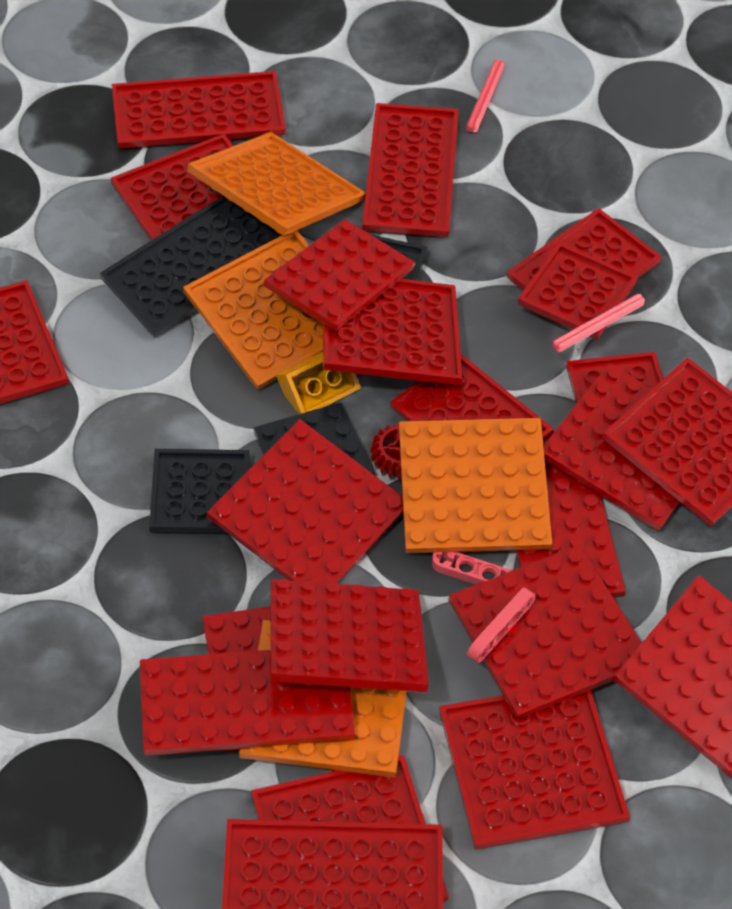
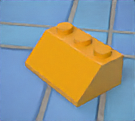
(313, 388)

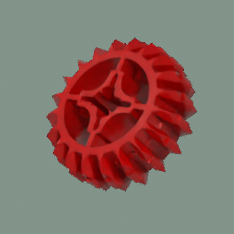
(386, 451)

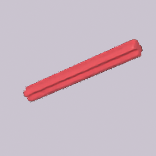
(485, 96)
(598, 323)

